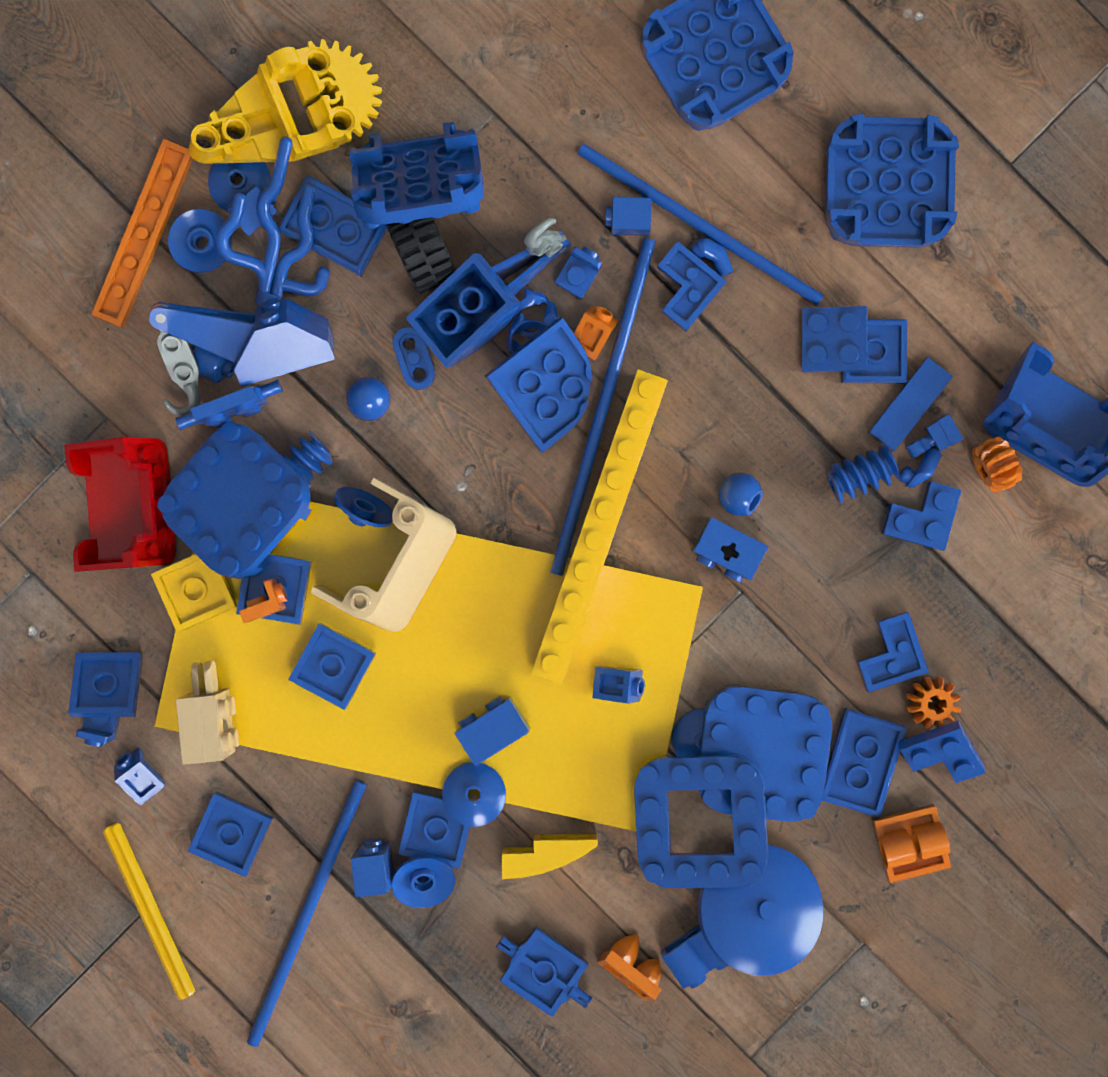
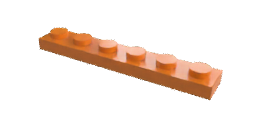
(143, 234)

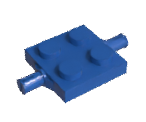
(222, 409)
(544, 971)

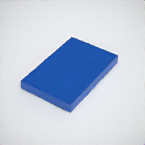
(336, 228)
(862, 762)

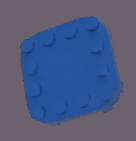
(715, 57)
(416, 177)
(890, 181)
(235, 501)
(781, 735)

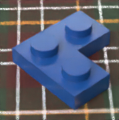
(697, 283)
(929, 525)
(902, 655)
(946, 745)

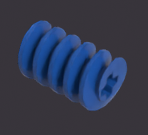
(309, 457)
(862, 472)

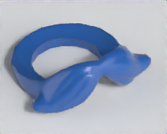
(530, 299)
(519, 325)

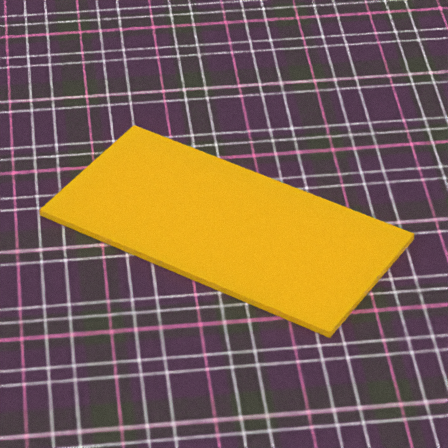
(460, 650)

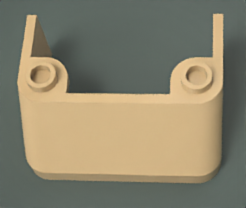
(411, 572)

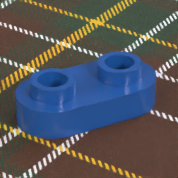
(413, 359)

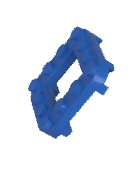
(748, 818)

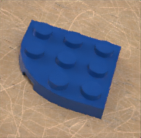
(545, 384)

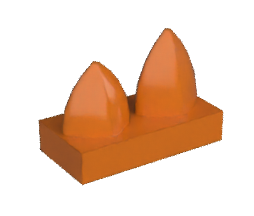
(620, 962)

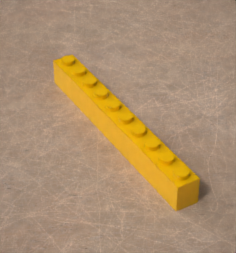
(599, 527)

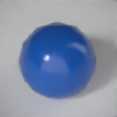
(368, 399)
(740, 494)

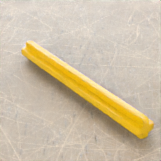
(148, 911)

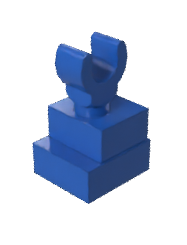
(940, 433)

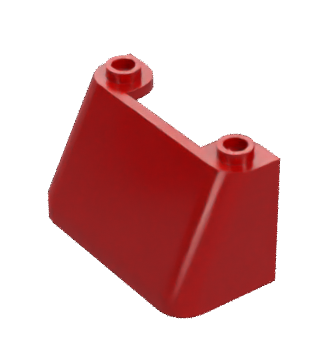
(122, 501)

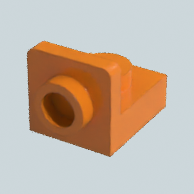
(595, 330)
(261, 607)

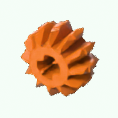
(997, 464)
(943, 709)

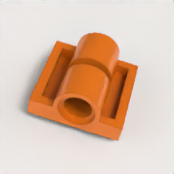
(912, 843)

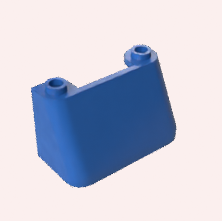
(1051, 420)

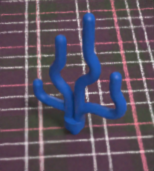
(270, 276)

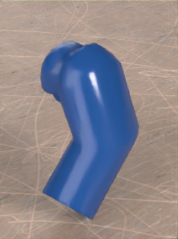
(714, 252)
(923, 471)

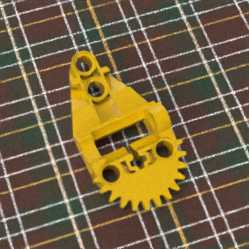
(264, 118)

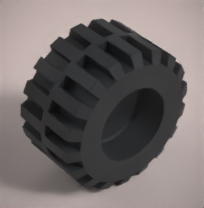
(422, 252)

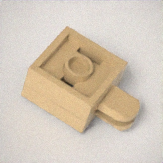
(206, 718)

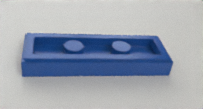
(910, 404)

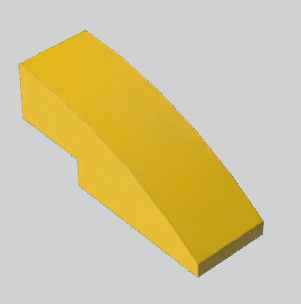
(548, 853)

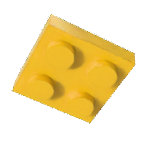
(192, 592)

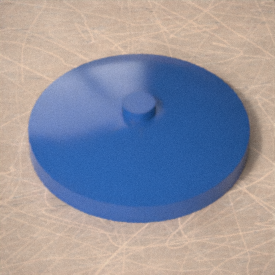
(767, 923)

